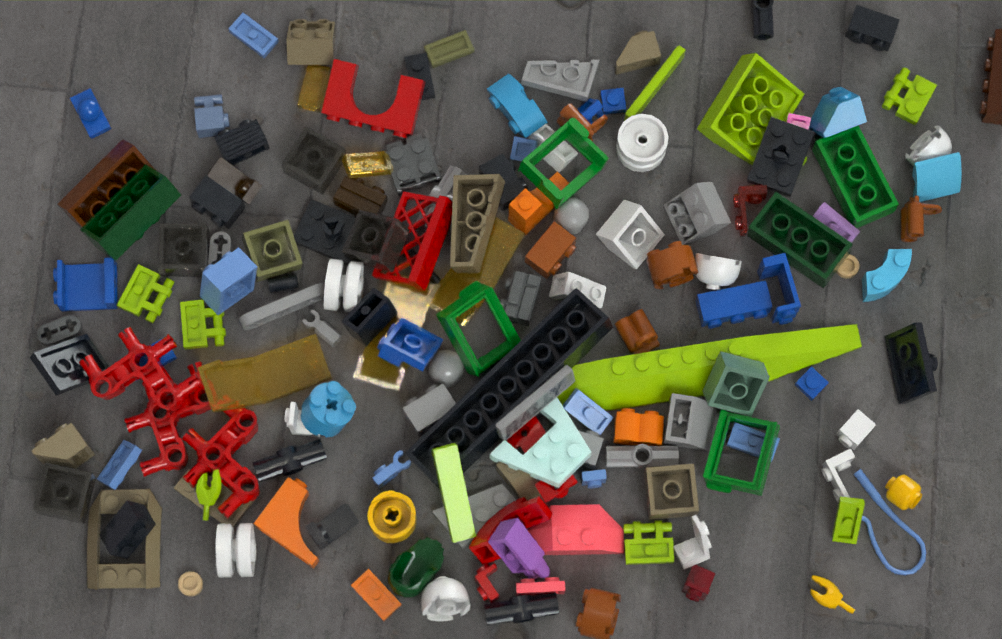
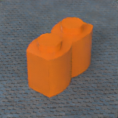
(638, 428)

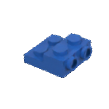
(409, 345)

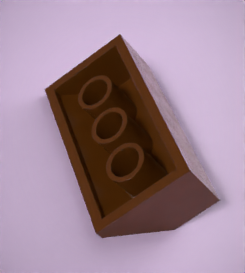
(992, 86)
(103, 182)

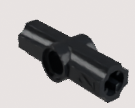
(762, 20)
(289, 460)
(521, 609)

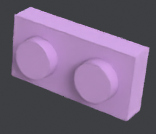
(836, 222)

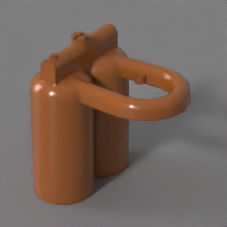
(571, 112)
(913, 218)
(637, 332)

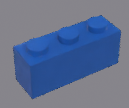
(733, 304)

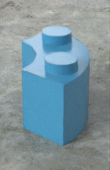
(521, 112)

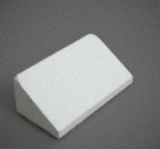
(561, 155)

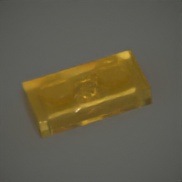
(314, 87)
(367, 164)

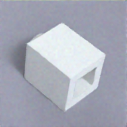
(855, 430)

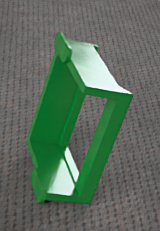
(578, 137)
(467, 298)
(726, 484)

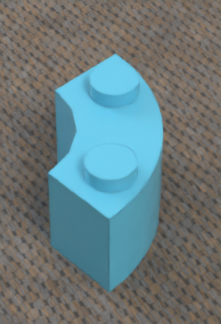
(886, 278)

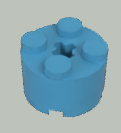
(327, 409)

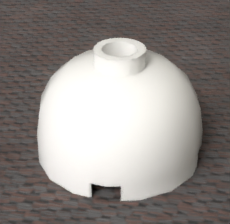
(930, 146)
(716, 270)
(444, 598)

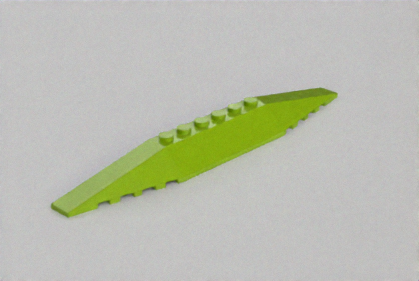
(684, 370)

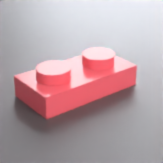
(530, 587)

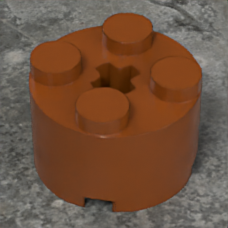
(672, 265)
(599, 614)

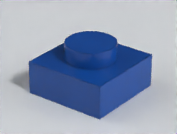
(613, 101)
(811, 383)

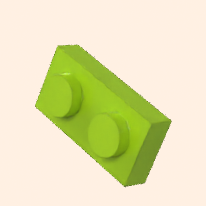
(848, 520)

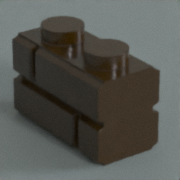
(356, 196)

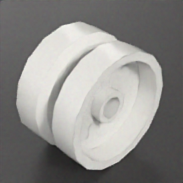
(641, 142)
(341, 285)
(238, 550)

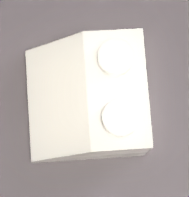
(630, 233)

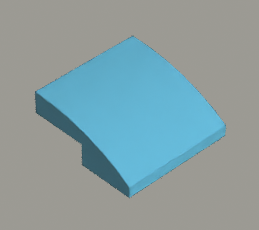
(937, 177)

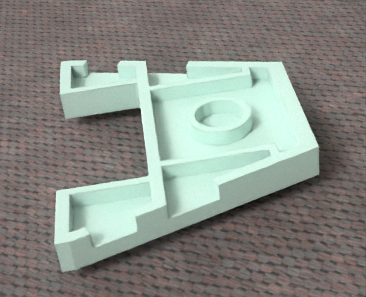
(554, 454)

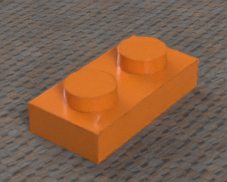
(376, 595)

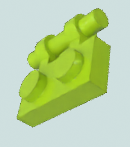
(914, 101)
(139, 290)
(195, 328)
(648, 551)

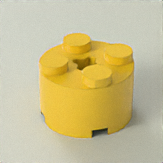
(393, 503)

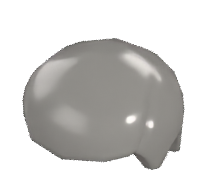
(572, 215)
(445, 368)

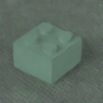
(735, 384)

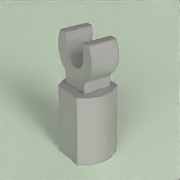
(323, 329)

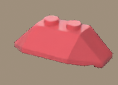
(579, 531)

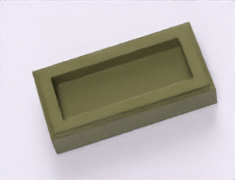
(449, 49)

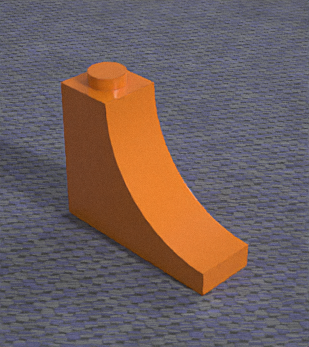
(532, 206)
(282, 520)

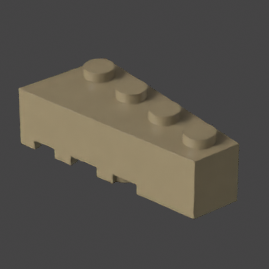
(473, 216)

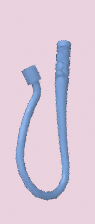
(870, 489)

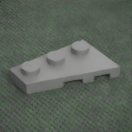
(565, 79)
(482, 506)

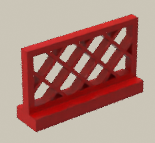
(429, 242)

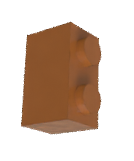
(550, 250)

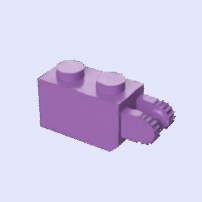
(519, 549)

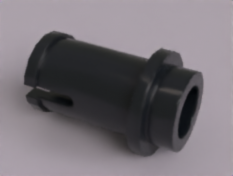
(283, 283)

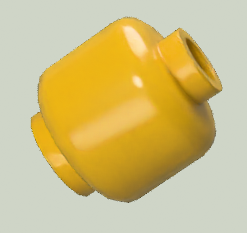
(903, 492)

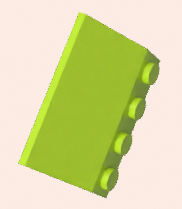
(746, 104)

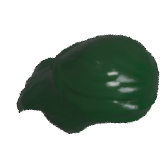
(415, 567)

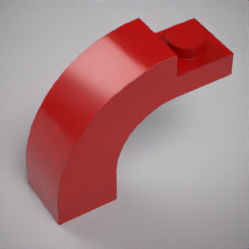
(527, 511)

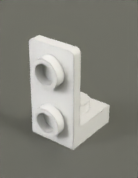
(566, 282)
(294, 422)
(839, 462)
(695, 549)

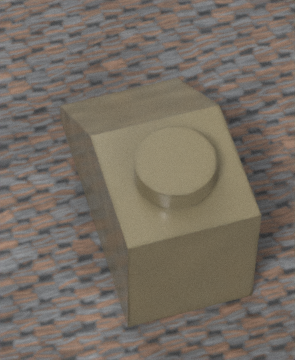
(639, 53)
(519, 481)

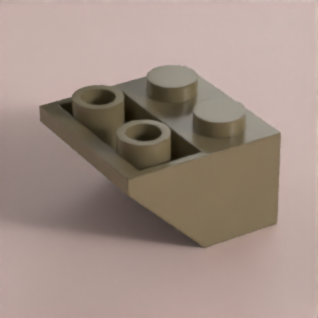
(311, 42)
(64, 448)

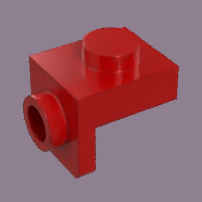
(485, 587)

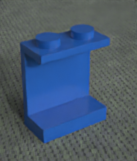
(778, 266)
(86, 286)

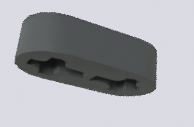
(58, 325)

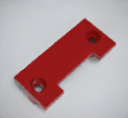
(534, 433)

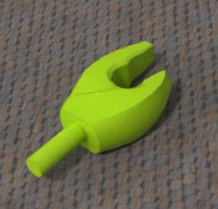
(208, 495)

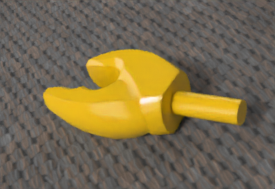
(832, 597)

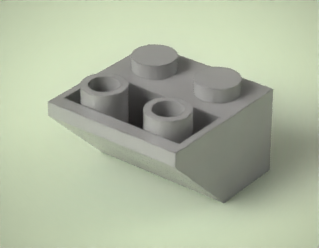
(697, 213)
(689, 423)

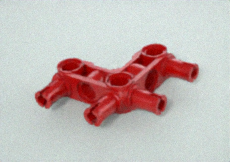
(129, 370)
(165, 428)
(225, 444)

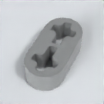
(214, 251)

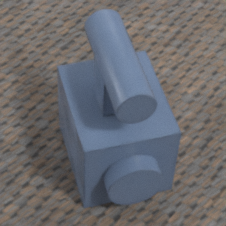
(210, 119)

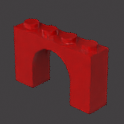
(399, 117)

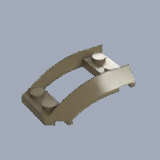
(123, 574)

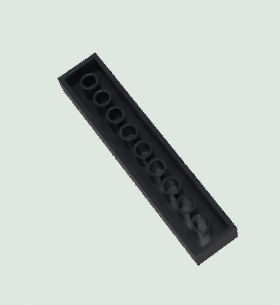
(555, 342)

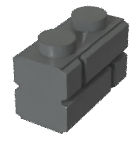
(521, 297)

